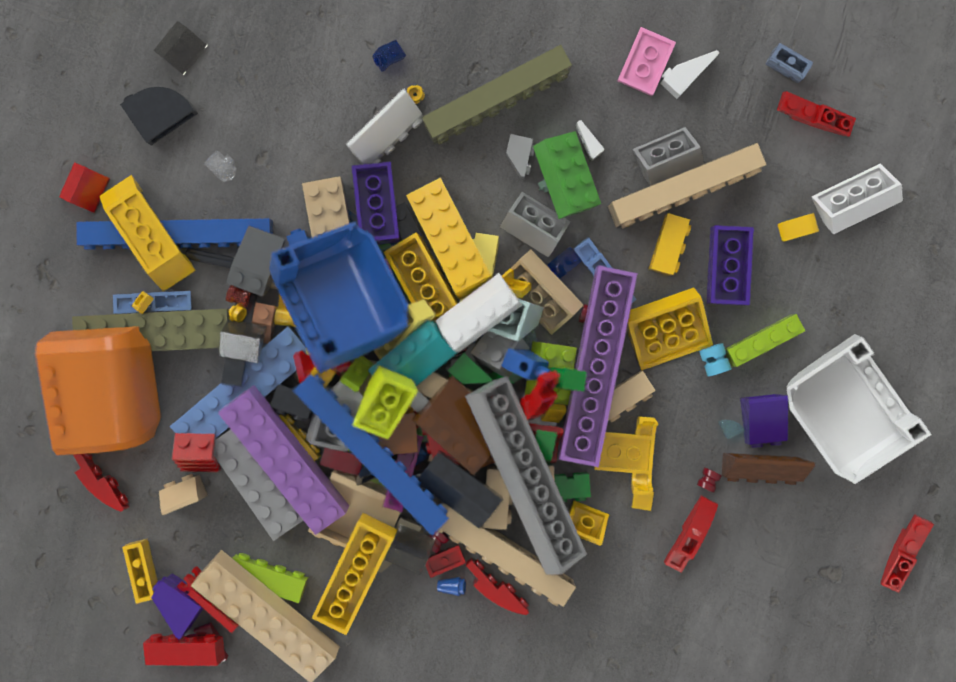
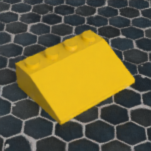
(668, 328)

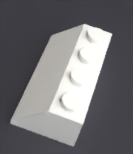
(858, 198)
(478, 313)

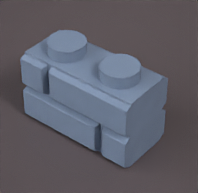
(789, 63)

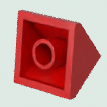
(84, 187)

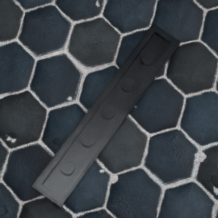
(234, 369)

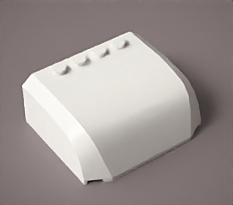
(853, 411)

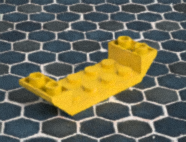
(145, 234)

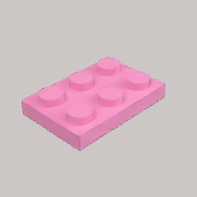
(646, 61)

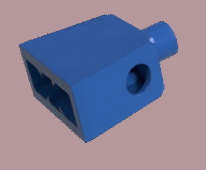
(525, 363)

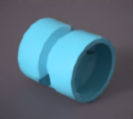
(714, 366)

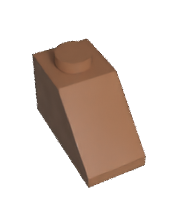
(265, 315)

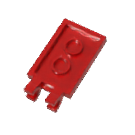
(221, 617)

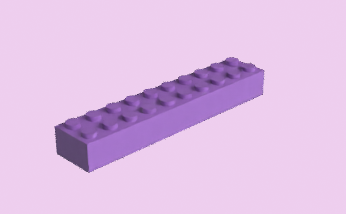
(600, 358)

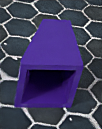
(765, 419)
(175, 605)

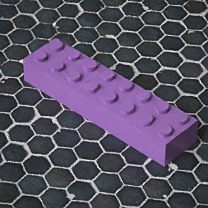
(284, 459)

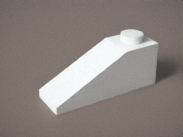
(683, 74)

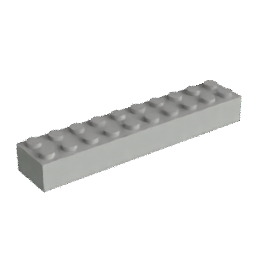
(526, 476)

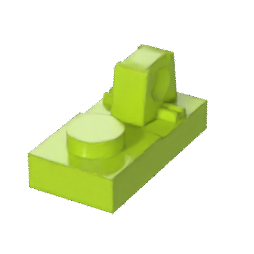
(357, 373)

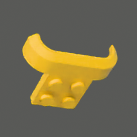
(631, 454)

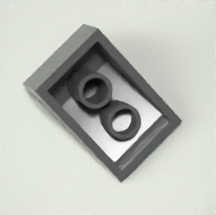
(252, 261)

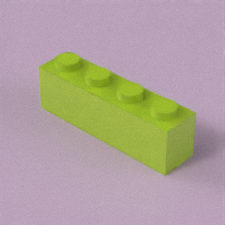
(764, 340)
(279, 580)

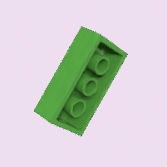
(567, 174)

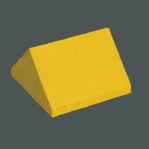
(589, 522)

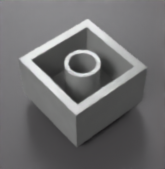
(492, 350)

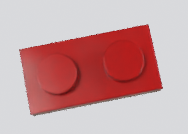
(445, 561)

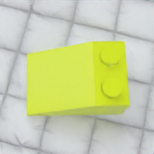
(384, 402)

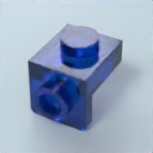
(388, 55)
(564, 262)

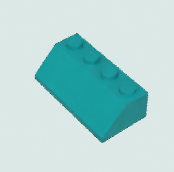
(418, 354)

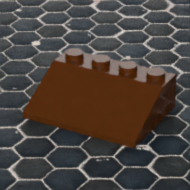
(454, 426)
(765, 467)

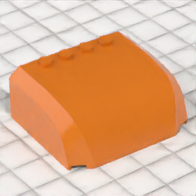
(98, 389)

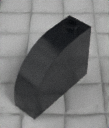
(157, 112)

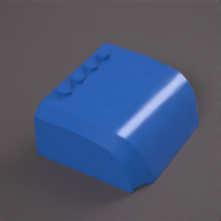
(339, 295)

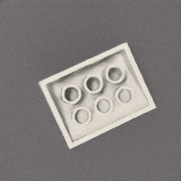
(386, 129)

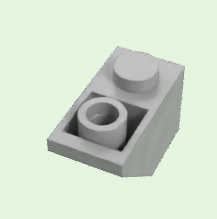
(518, 154)

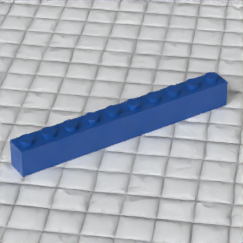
(181, 231)
(371, 454)

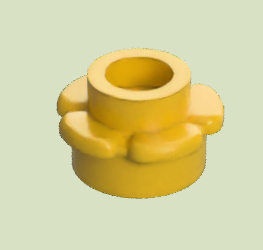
(416, 89)
(237, 313)

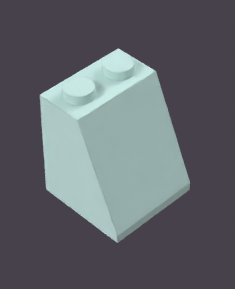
(519, 322)

